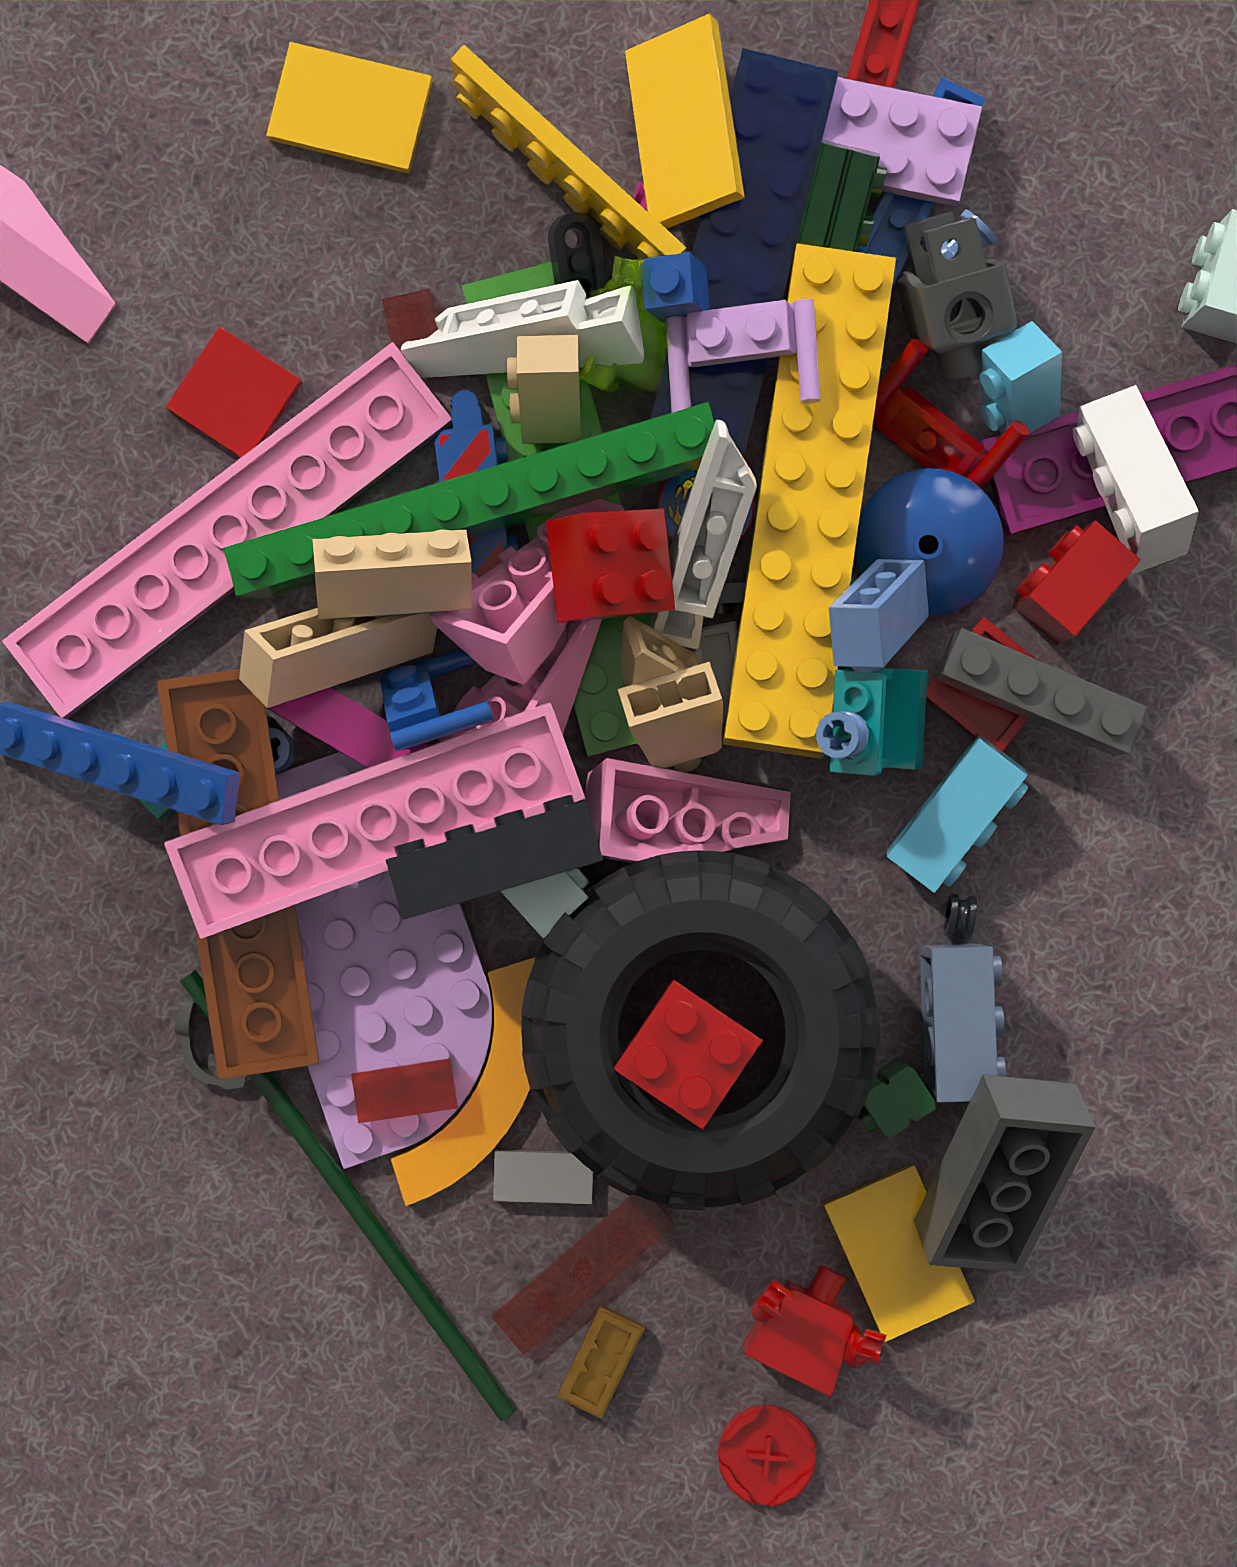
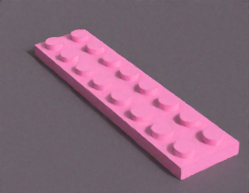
(354, 823)

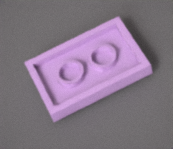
(918, 137)

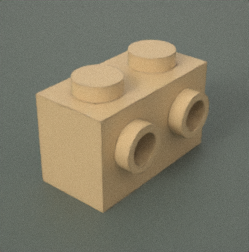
(547, 388)

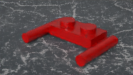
(929, 433)

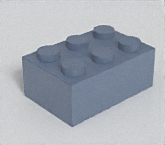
(959, 1018)

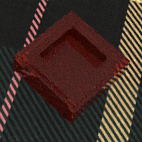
(410, 316)

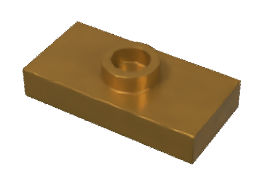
(601, 1361)

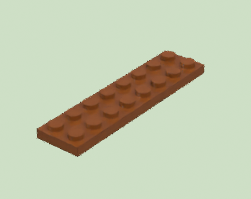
(257, 968)

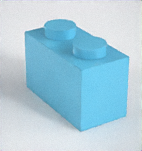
(1021, 380)

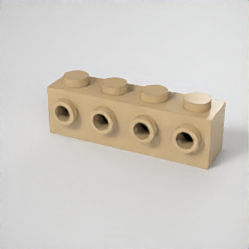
(313, 654)

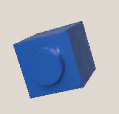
(674, 285)

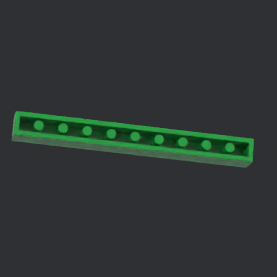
(486, 497)

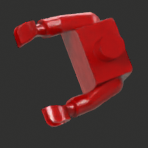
(809, 1333)

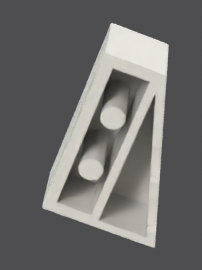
(1136, 477)

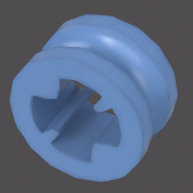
(831, 744)

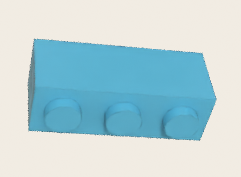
(958, 814)

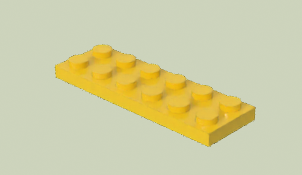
(558, 160)

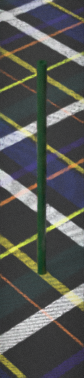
(371, 1227)

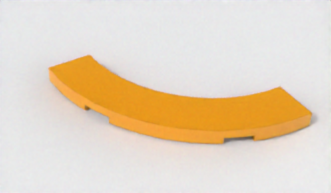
(490, 1108)

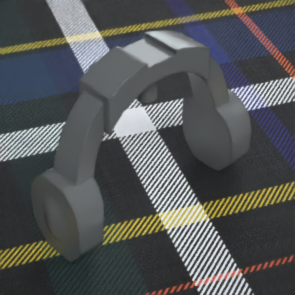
(185, 1027)

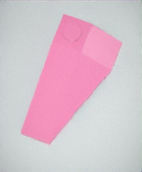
(44, 265)
(662, 811)

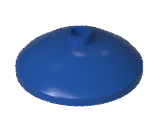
(940, 506)

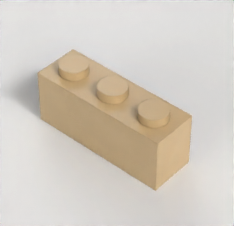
(392, 574)

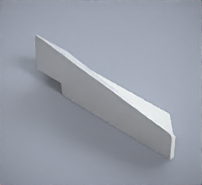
(485, 333)
(706, 538)

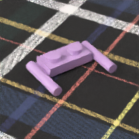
(743, 335)

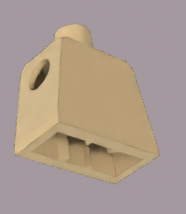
(676, 717)

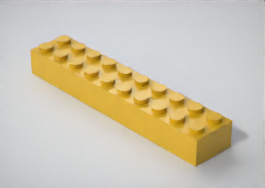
(809, 506)

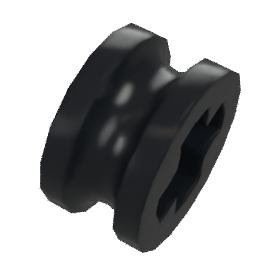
(960, 916)

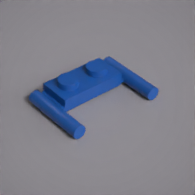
(413, 704)

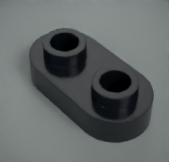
(582, 261)

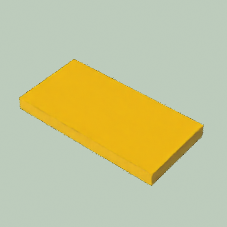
(684, 123)

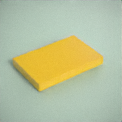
(349, 107)
(888, 1256)

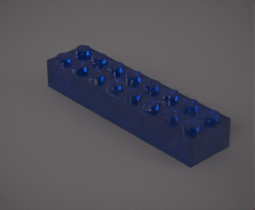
(750, 243)

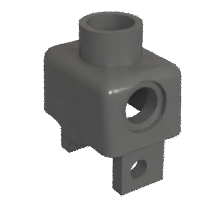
(940, 283)

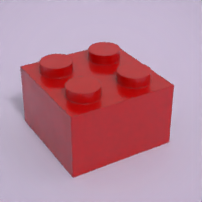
(610, 565)
(1077, 582)

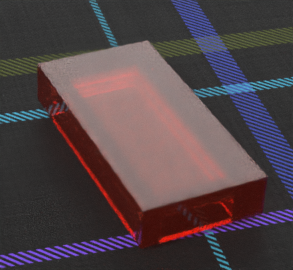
(404, 1090)

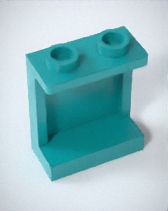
(894, 712)

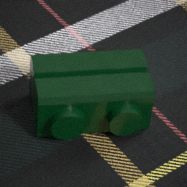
(840, 197)
(895, 1099)

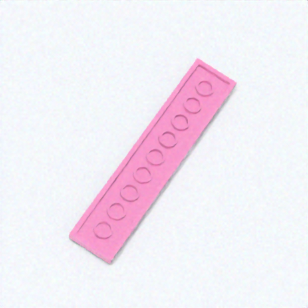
(180, 564)

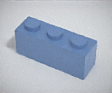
(878, 614)

